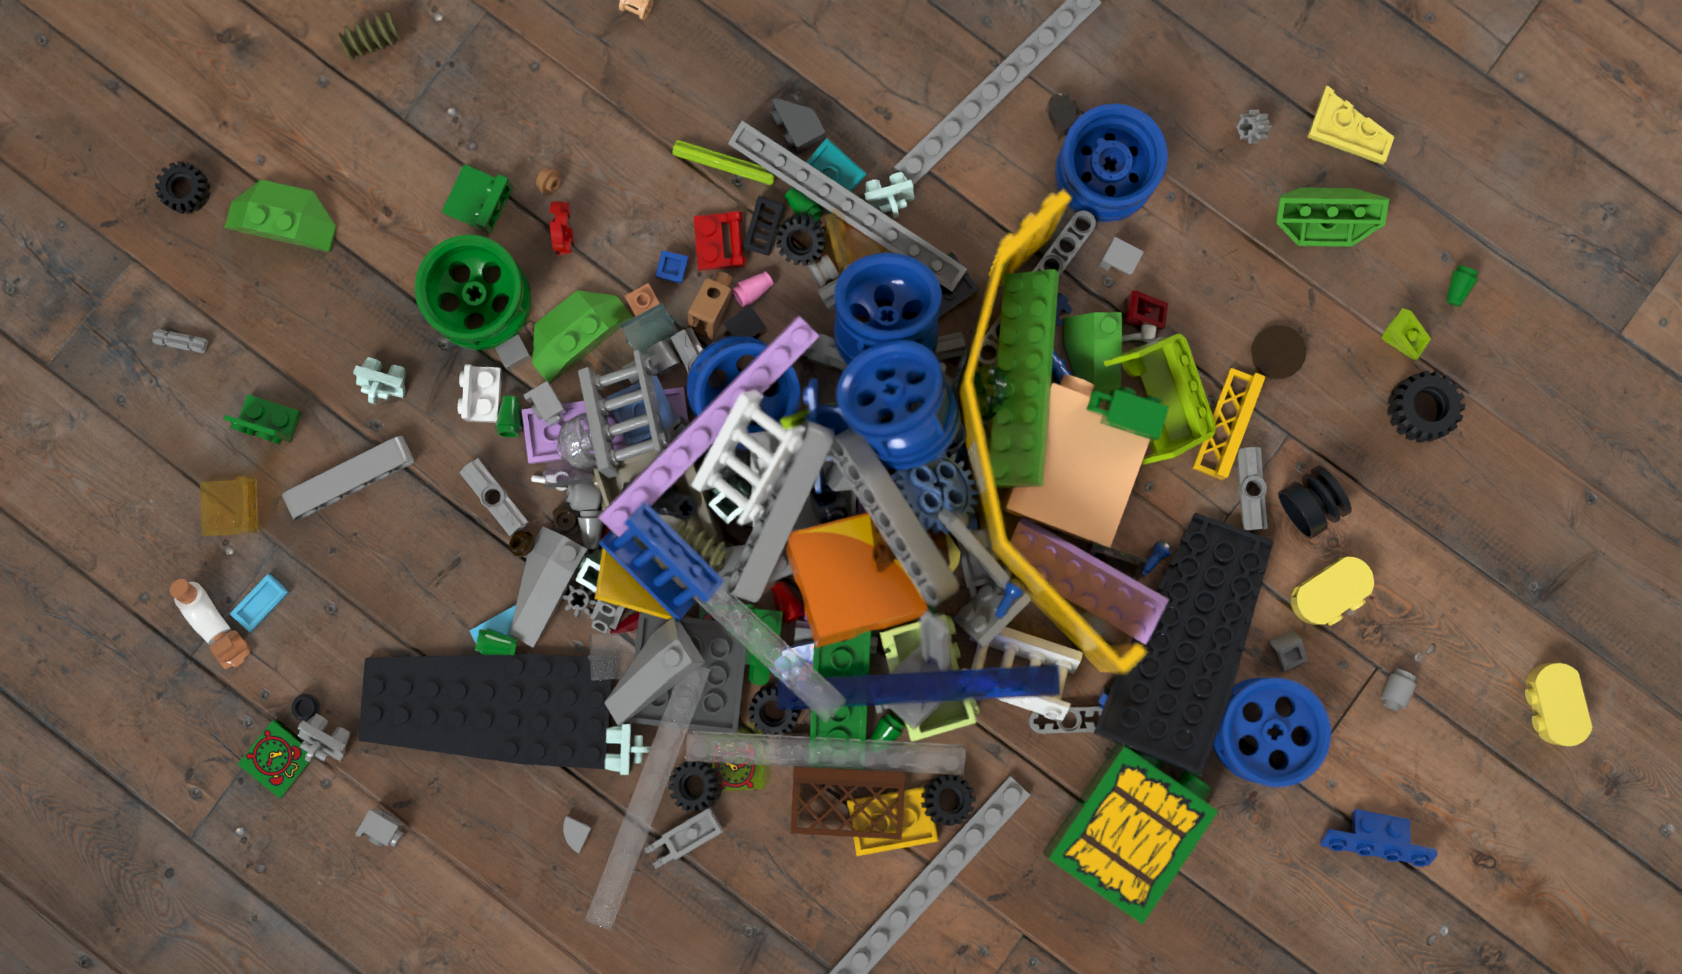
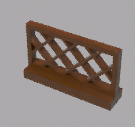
(843, 778)

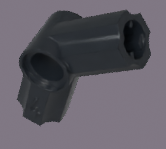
(673, 503)

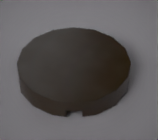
(1278, 352)

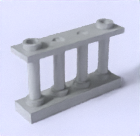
(598, 409)

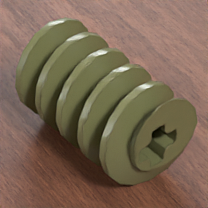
(369, 36)
(711, 554)

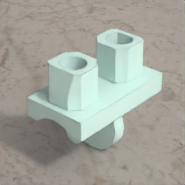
(890, 197)
(378, 384)
(621, 761)

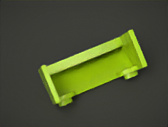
(1172, 376)

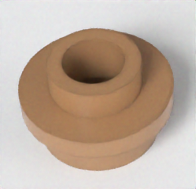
(548, 181)

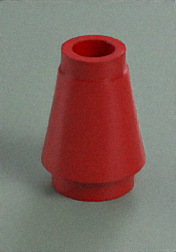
(787, 603)

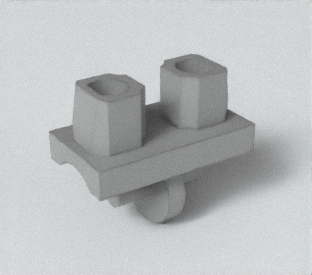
(606, 616)
(321, 744)

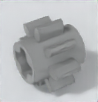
(1253, 126)
(572, 598)

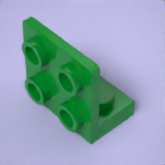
(478, 198)
(268, 419)

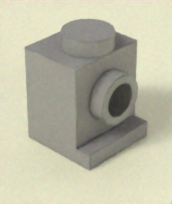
(546, 404)
(381, 828)

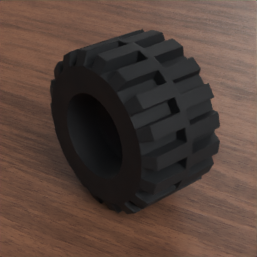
(1447, 406)

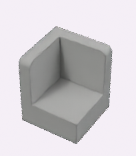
(1121, 256)

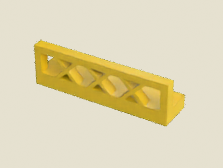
(1238, 427)

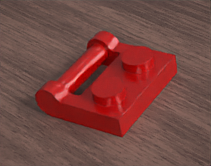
(710, 241)

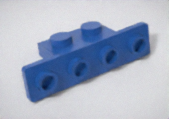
(826, 416)
(1381, 837)

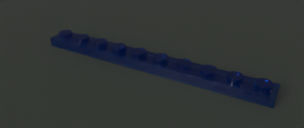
(936, 686)

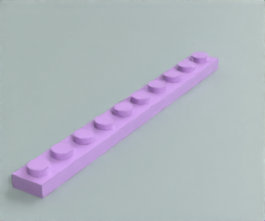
(707, 425)

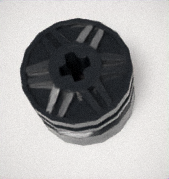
(1314, 502)

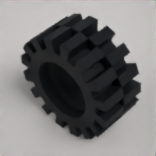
(169, 179)
(809, 225)
(762, 721)
(681, 791)
(933, 806)

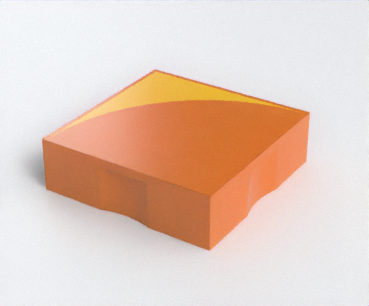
(842, 582)

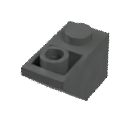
(800, 124)

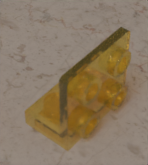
(848, 242)
(229, 507)

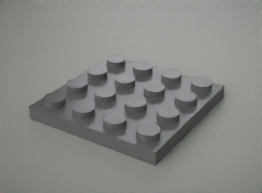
(722, 694)

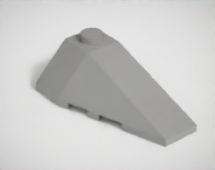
(545, 579)
(656, 669)

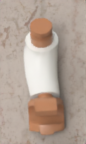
(205, 619)

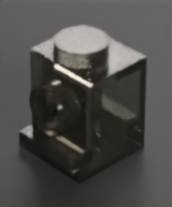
(1062, 113)

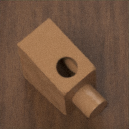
(710, 305)

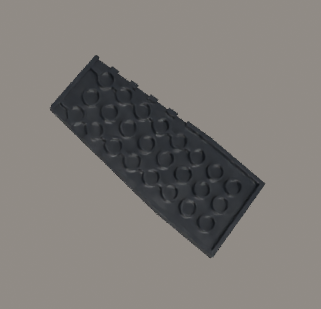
(1183, 682)
(489, 707)

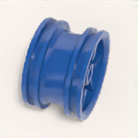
(1131, 129)

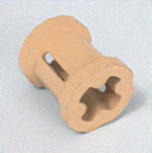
(638, 7)

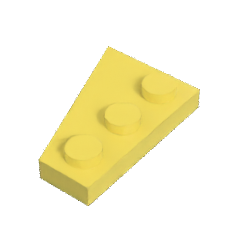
(1346, 129)

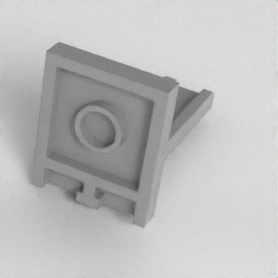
(979, 614)
(929, 656)

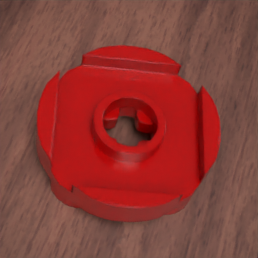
(561, 235)

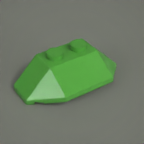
(282, 215)
(1330, 215)
(575, 330)

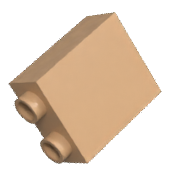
(1085, 470)

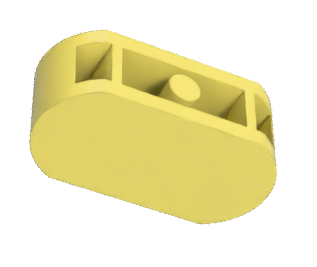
(1333, 591)
(1558, 704)

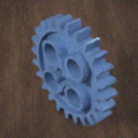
(937, 483)

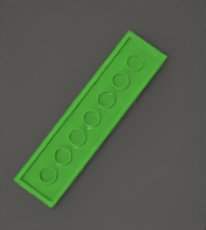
(1026, 362)

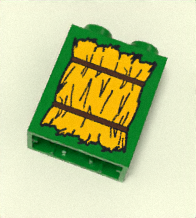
(1132, 830)

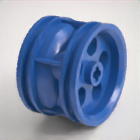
(885, 279)
(724, 356)
(888, 381)
(1299, 760)

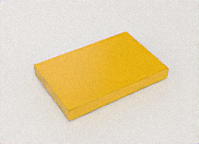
(620, 588)
(916, 826)

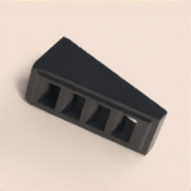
(778, 206)

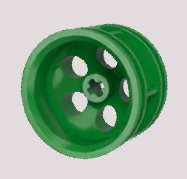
(436, 282)

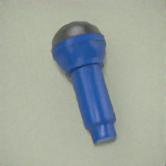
(1160, 551)
(1013, 590)

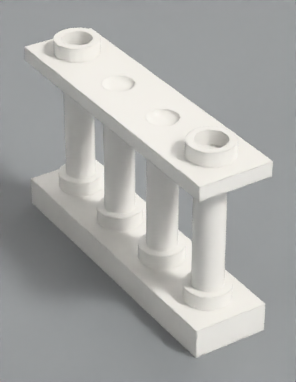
(723, 454)
(1038, 652)

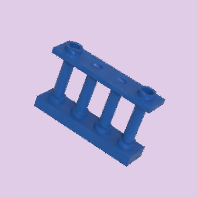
(672, 551)

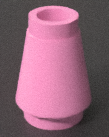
(752, 289)

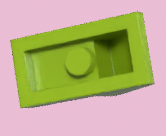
(1407, 334)

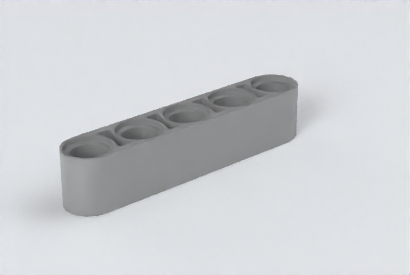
(348, 478)

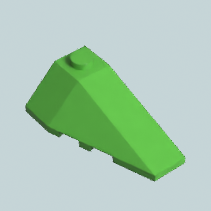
(1091, 341)

